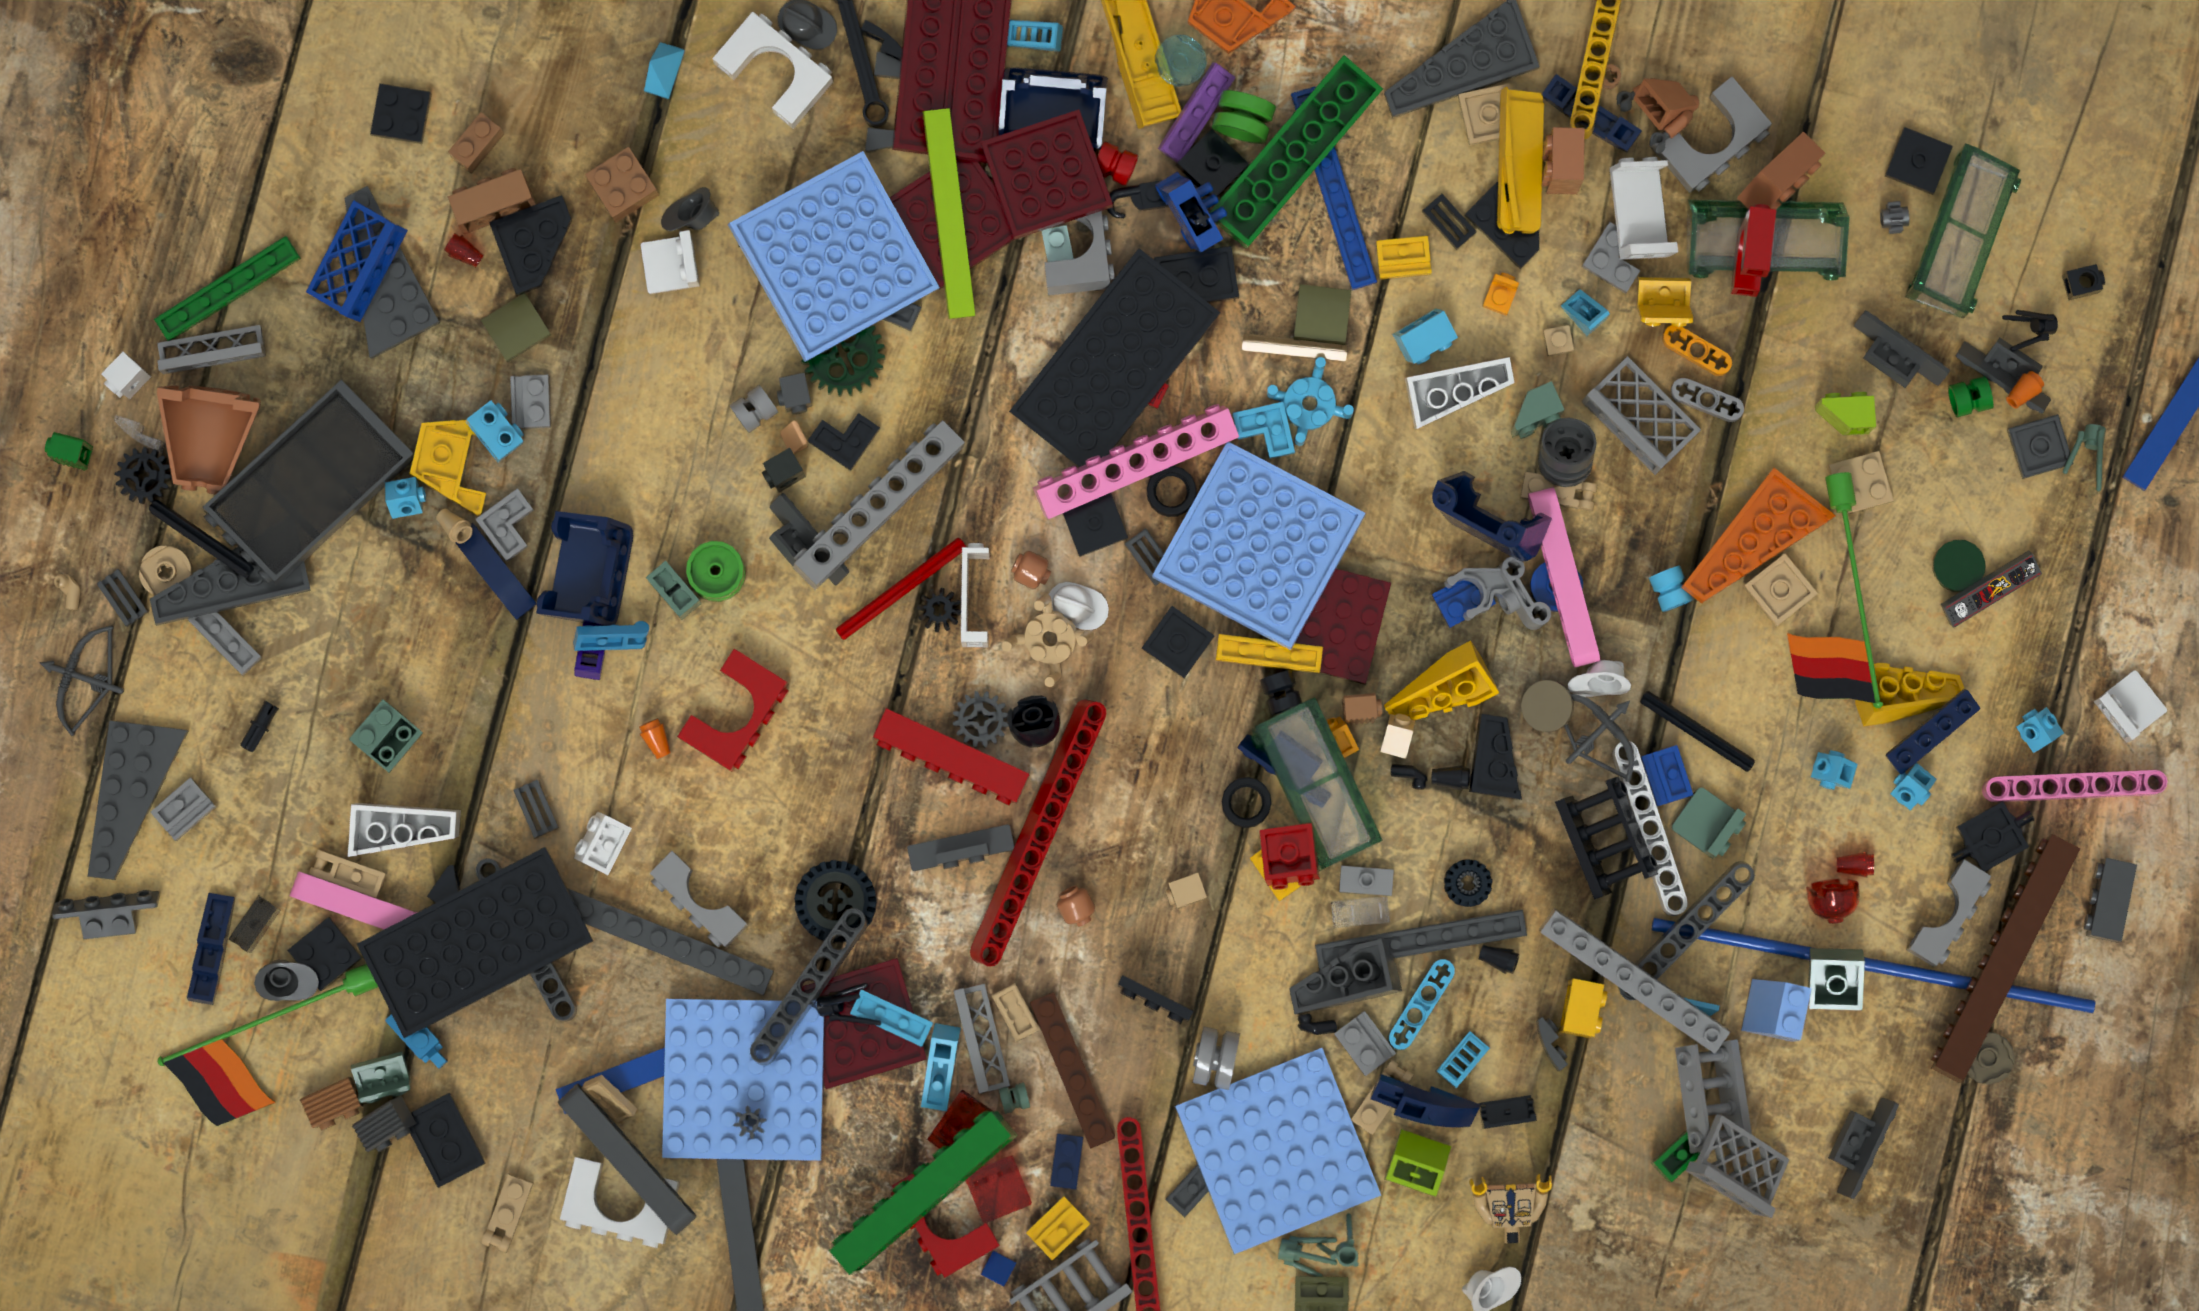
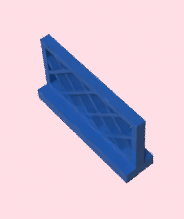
(370, 269)

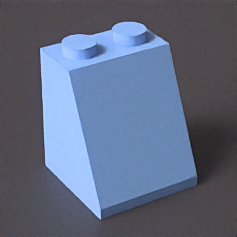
(1776, 1009)

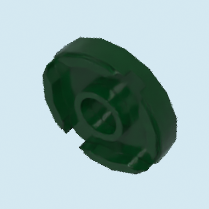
(1958, 565)

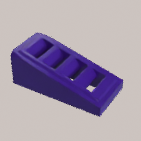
(588, 671)

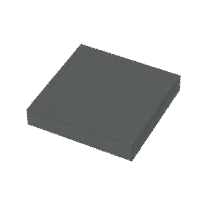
(2039, 446)

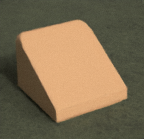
(794, 437)

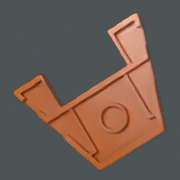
(1235, 21)

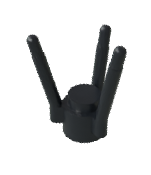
(2040, 324)
(832, 1004)

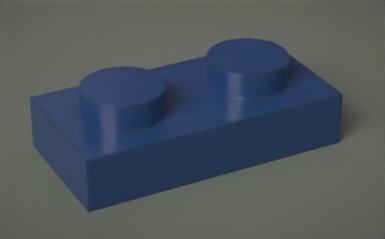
(1066, 1161)

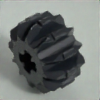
(930, 611)

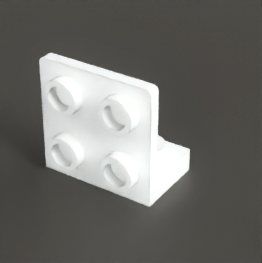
(670, 264)
(2130, 706)

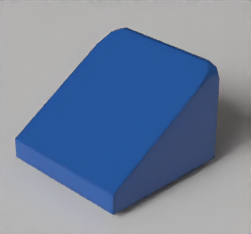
(998, 1268)

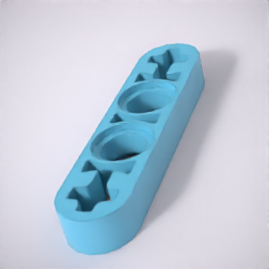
(1424, 1006)

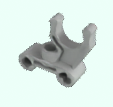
(1508, 589)

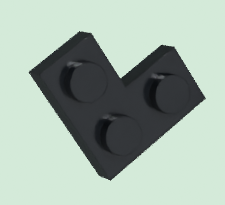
(845, 447)

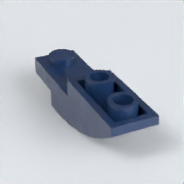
(1422, 1106)

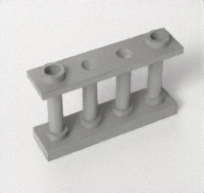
(1731, 1091)
(1115, 1290)

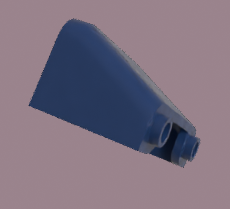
(1040, 94)
(1458, 504)
(588, 569)

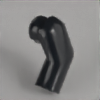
(1411, 772)
(1317, 1028)

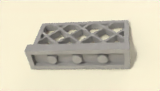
(1625, 430)
(1744, 1195)

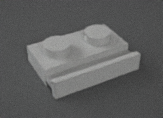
(530, 401)
(183, 809)
(1364, 1043)

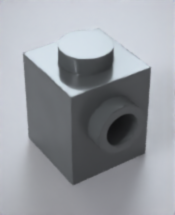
(794, 393)

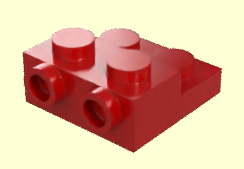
(1289, 856)

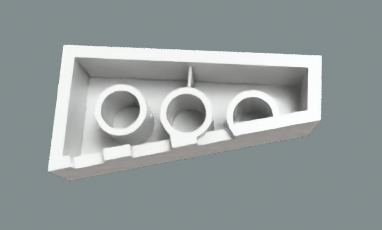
(1448, 390)
(393, 827)

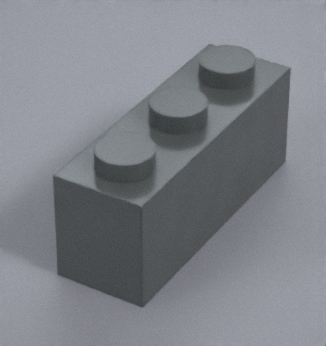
(2110, 900)

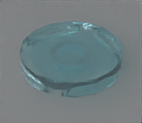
(1180, 60)

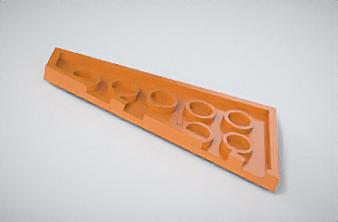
(1764, 527)

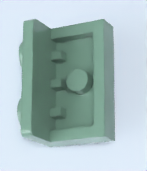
(381, 1077)

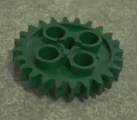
(864, 344)

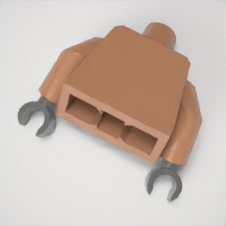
(1665, 104)

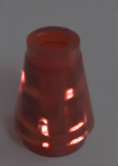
(463, 250)
(1856, 864)

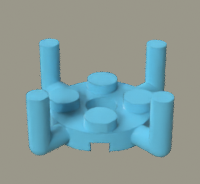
(1310, 387)

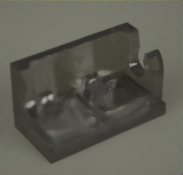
(254, 924)

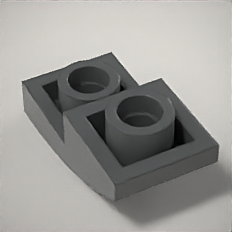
(1547, 1035)

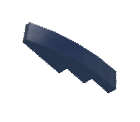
(211, 948)

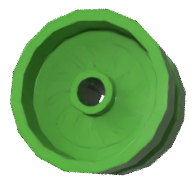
(1243, 117)
(720, 586)

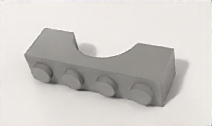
(1967, 885)
(722, 923)

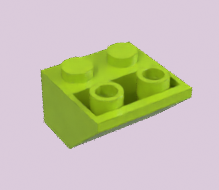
(1848, 414)
(1418, 1163)

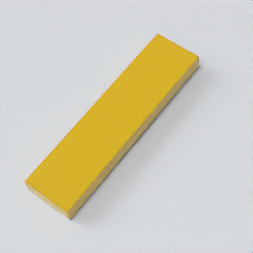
(1268, 653)

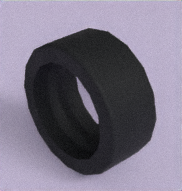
(1174, 510)
(1241, 783)

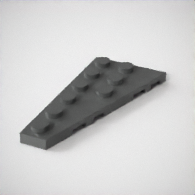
(1477, 58)
(399, 304)
(221, 589)
(130, 781)

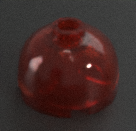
(1832, 899)

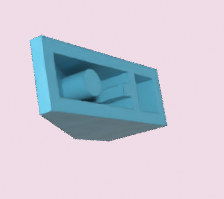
(940, 1067)

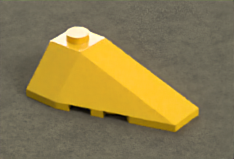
(1450, 682)
(1907, 693)

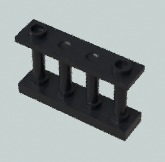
(1581, 835)

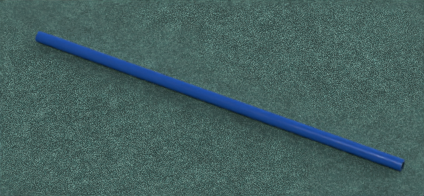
(1877, 966)

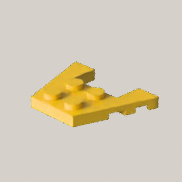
(441, 461)

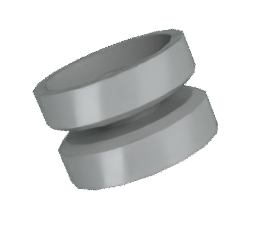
(1215, 1058)

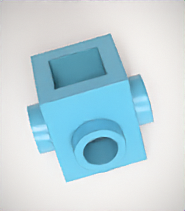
(404, 497)
(2039, 729)
(1833, 770)
(1913, 786)

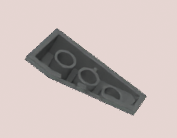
(1356, 976)

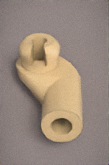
(71, 590)

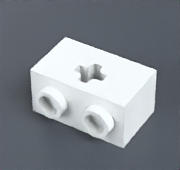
(125, 376)

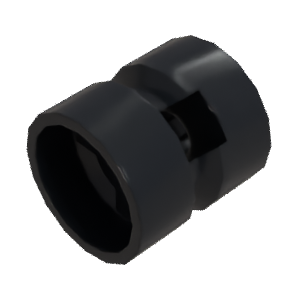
(1279, 683)

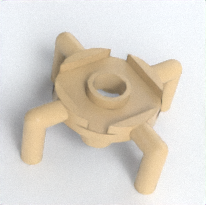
(1040, 648)

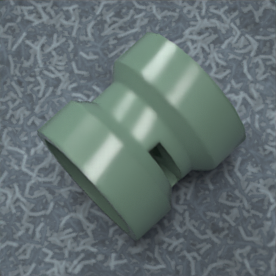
(1020, 1096)

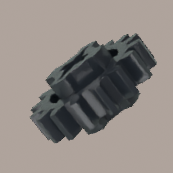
(143, 486)

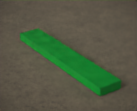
(227, 288)

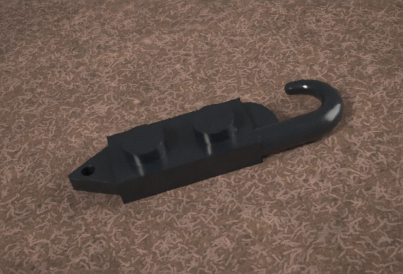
(1143, 197)

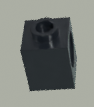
(2075, 289)

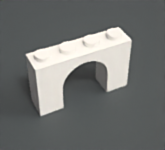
(757, 37)
(582, 1208)

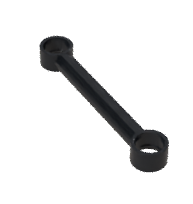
(861, 60)

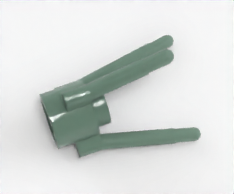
(2094, 440)
(1292, 1251)
(1345, 1251)

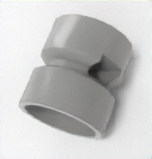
(763, 408)

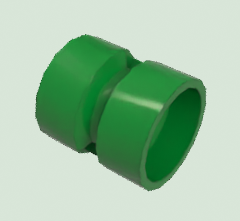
(1961, 397)

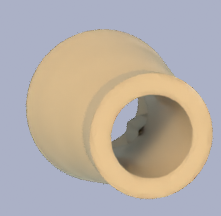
(456, 528)

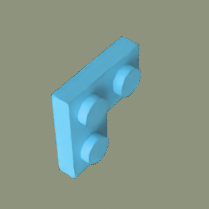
(1271, 422)

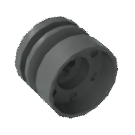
(1567, 452)

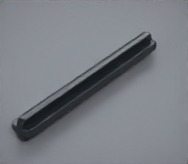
(201, 538)
(1697, 731)

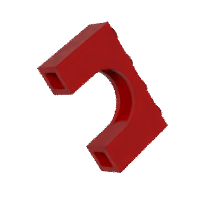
(1753, 250)
(730, 747)
(955, 1253)

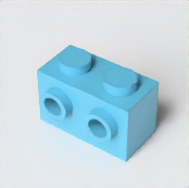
(1425, 336)
(495, 431)

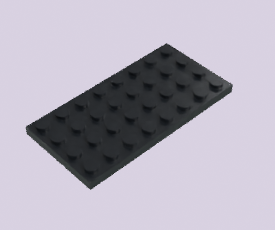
(1115, 360)
(475, 942)

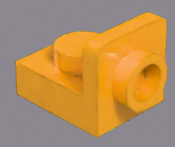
(1501, 293)
(1342, 736)

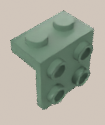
(1708, 823)

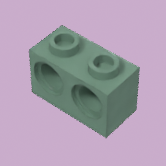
(673, 590)

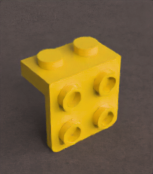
(1664, 301)

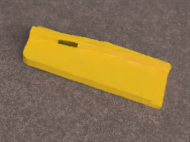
(1148, 93)
(1520, 161)

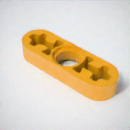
(1710, 366)

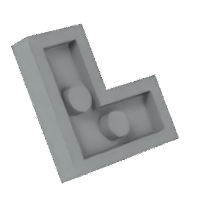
(1606, 264)
(499, 523)

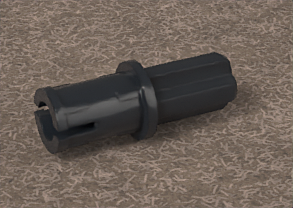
(259, 726)

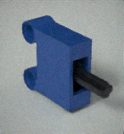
(1191, 212)

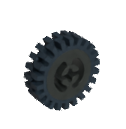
(808, 899)

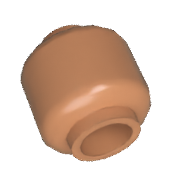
(1031, 569)
(1075, 906)

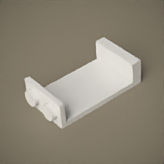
(1640, 209)
(971, 638)

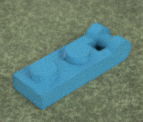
(611, 637)

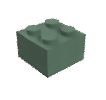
(1836, 978)

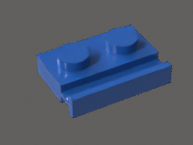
(1457, 600)
(1667, 775)

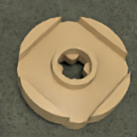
(152, 565)

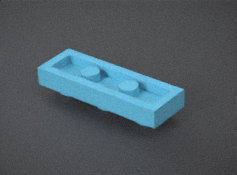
(892, 1018)

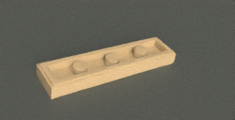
(1293, 347)

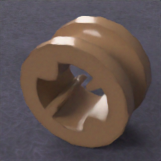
(1613, 70)

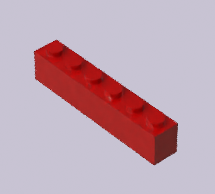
(950, 756)

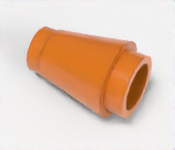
(2026, 388)
(655, 738)

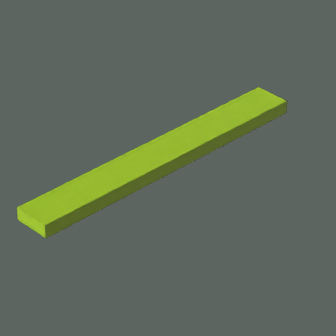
(949, 213)

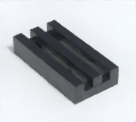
(1463, 238)

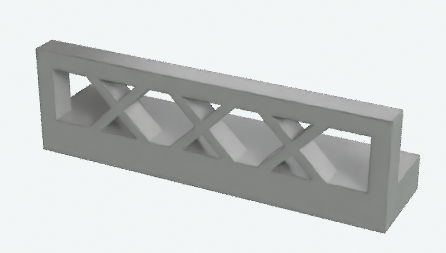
(235, 353)
(971, 1040)

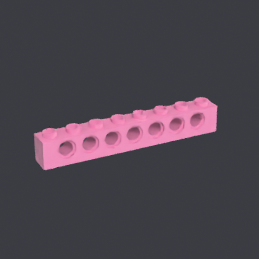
(1222, 432)

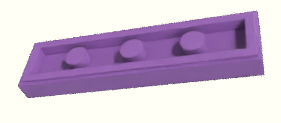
(1196, 112)

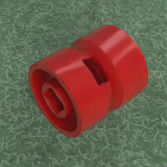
(1116, 163)

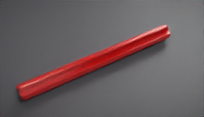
(900, 588)

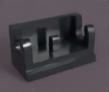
(1507, 1112)

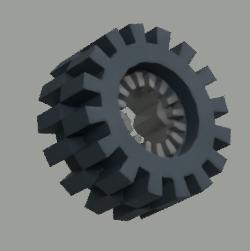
(1482, 882)

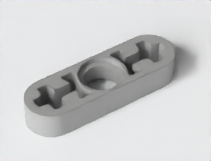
(1722, 414)

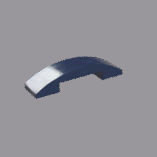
(1607, 126)
(496, 574)

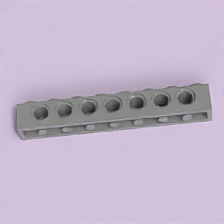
(817, 573)
(1634, 980)

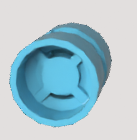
(1669, 586)

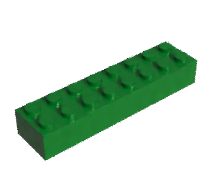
(1296, 150)
(922, 1193)

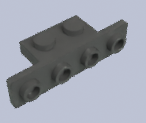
(1896, 354)
(2003, 368)
(798, 534)
(959, 848)
(106, 915)
(1859, 1144)

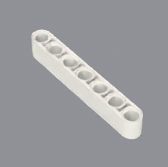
(1659, 838)

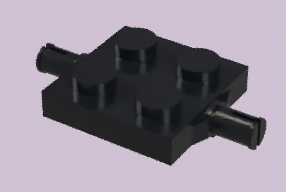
(1992, 836)

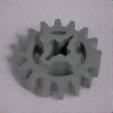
(979, 708)

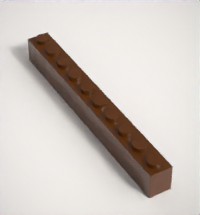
(2005, 958)

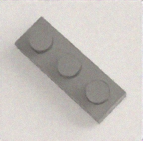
(226, 641)

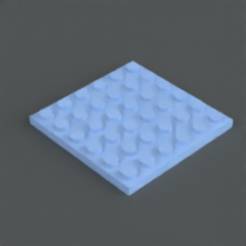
(833, 256)
(1259, 545)
(715, 1077)
(1278, 1151)

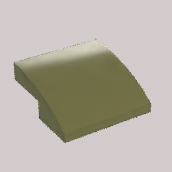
(1322, 314)
(516, 327)
(1321, 1293)

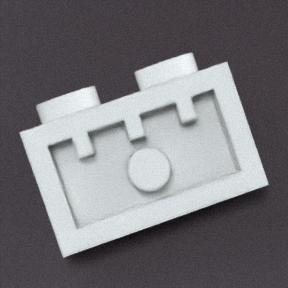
(601, 842)

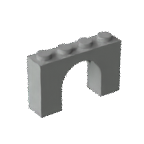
(1747, 125)
(1087, 271)

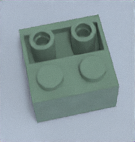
(1538, 408)
(386, 735)

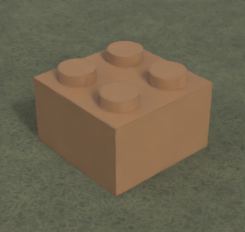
(622, 184)

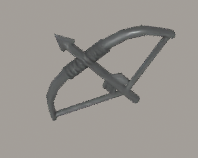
(97, 682)
(1586, 742)

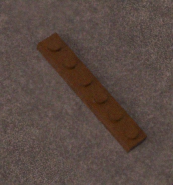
(1072, 1070)

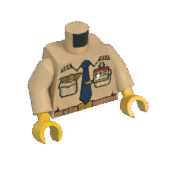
(1511, 1205)

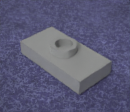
(1366, 880)

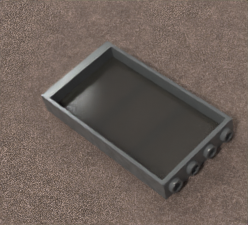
(307, 483)

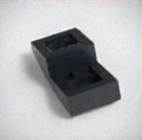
(889, 45)

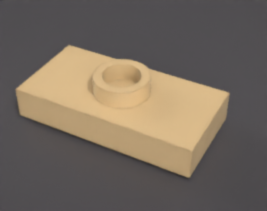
(1015, 1012)
(609, 1098)

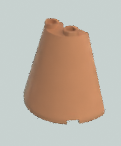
(205, 433)

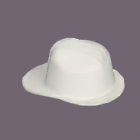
(1080, 605)
(1601, 679)
(1492, 1289)

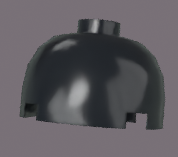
(1034, 721)

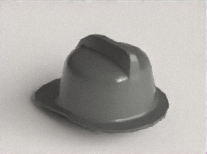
(807, 24)
(690, 211)
(286, 981)

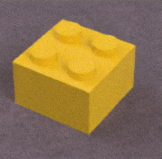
(1582, 1008)

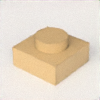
(1558, 340)

